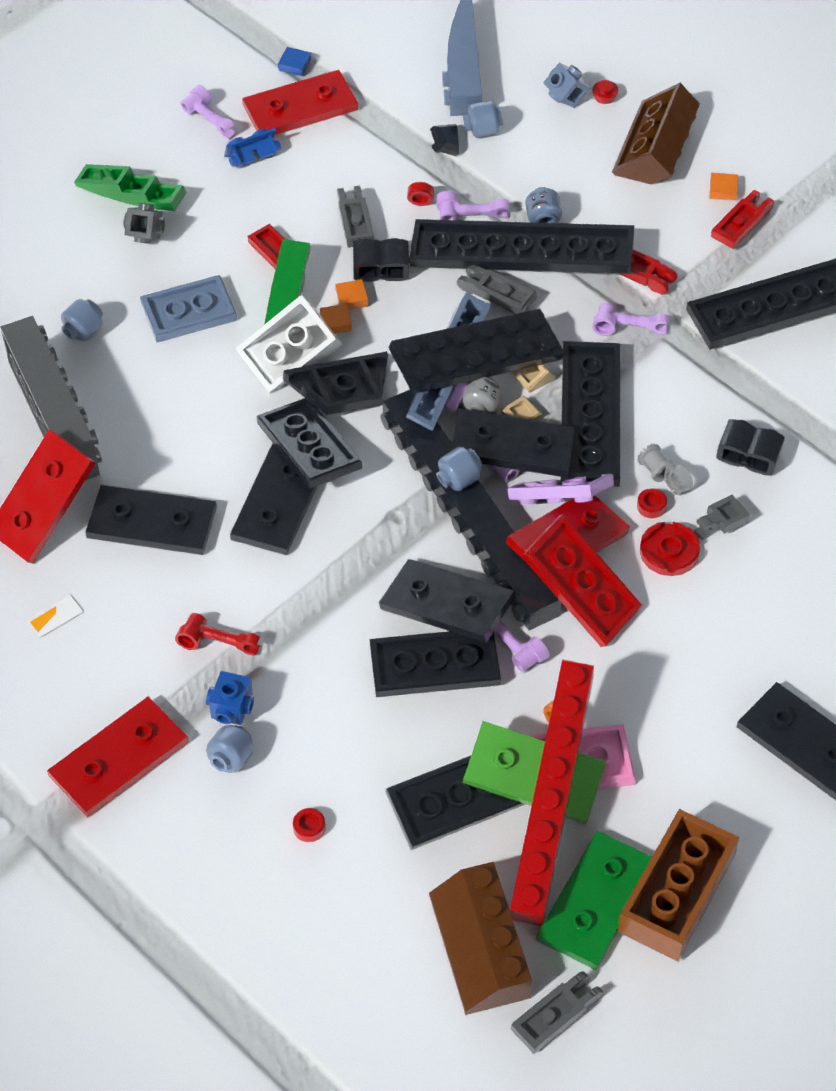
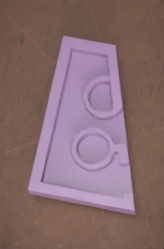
(554, 493)

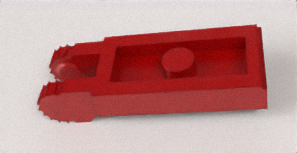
(741, 219)
(644, 272)

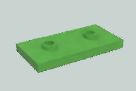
(510, 764)

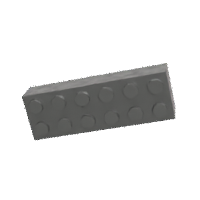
(46, 387)

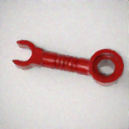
(195, 630)

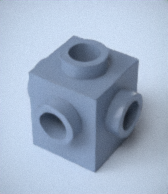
(566, 85)

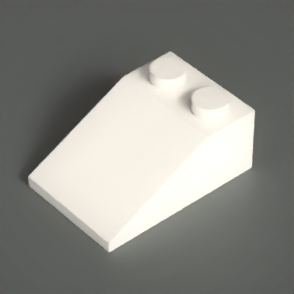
(288, 341)

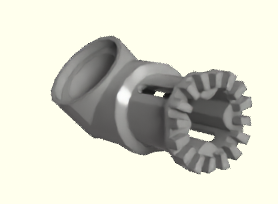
(665, 470)

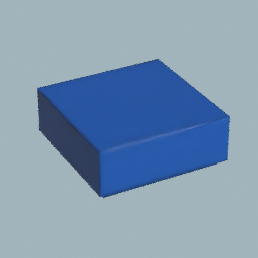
(294, 61)

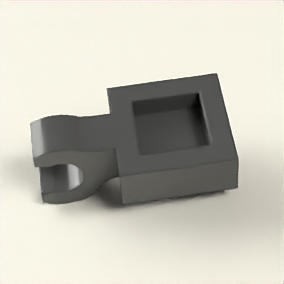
(723, 514)

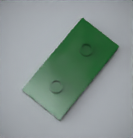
(591, 902)

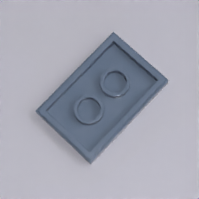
(188, 308)

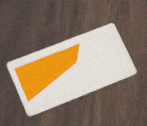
(54, 616)

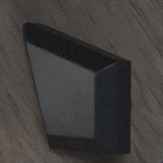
(445, 139)

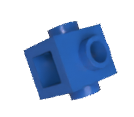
(230, 698)

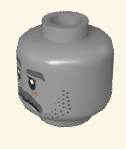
(482, 395)

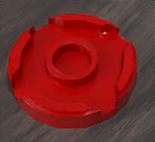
(669, 548)

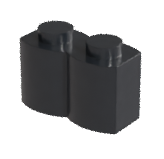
(380, 259)
(750, 447)

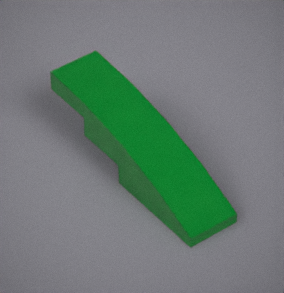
(126, 187)
(288, 276)

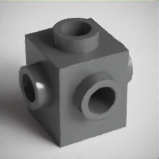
(135, 226)

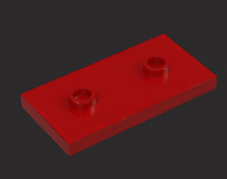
(301, 103)
(42, 495)
(591, 519)
(581, 580)
(117, 756)

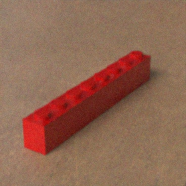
(552, 793)

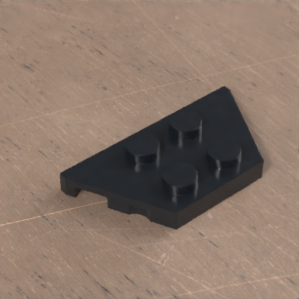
(341, 383)

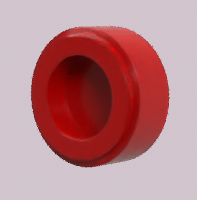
(420, 193)
(652, 503)
(309, 825)

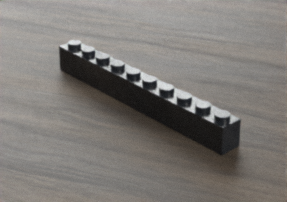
(472, 515)

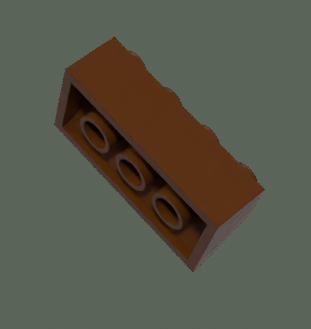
(657, 136)
(481, 939)

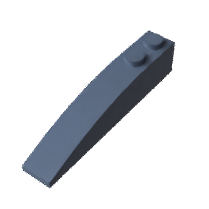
(462, 63)
(429, 404)

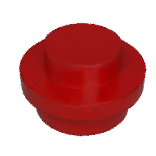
(605, 91)

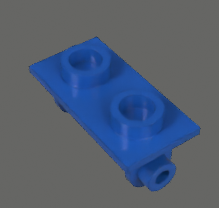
(240, 150)

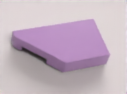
(455, 396)

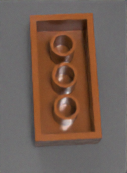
(678, 885)

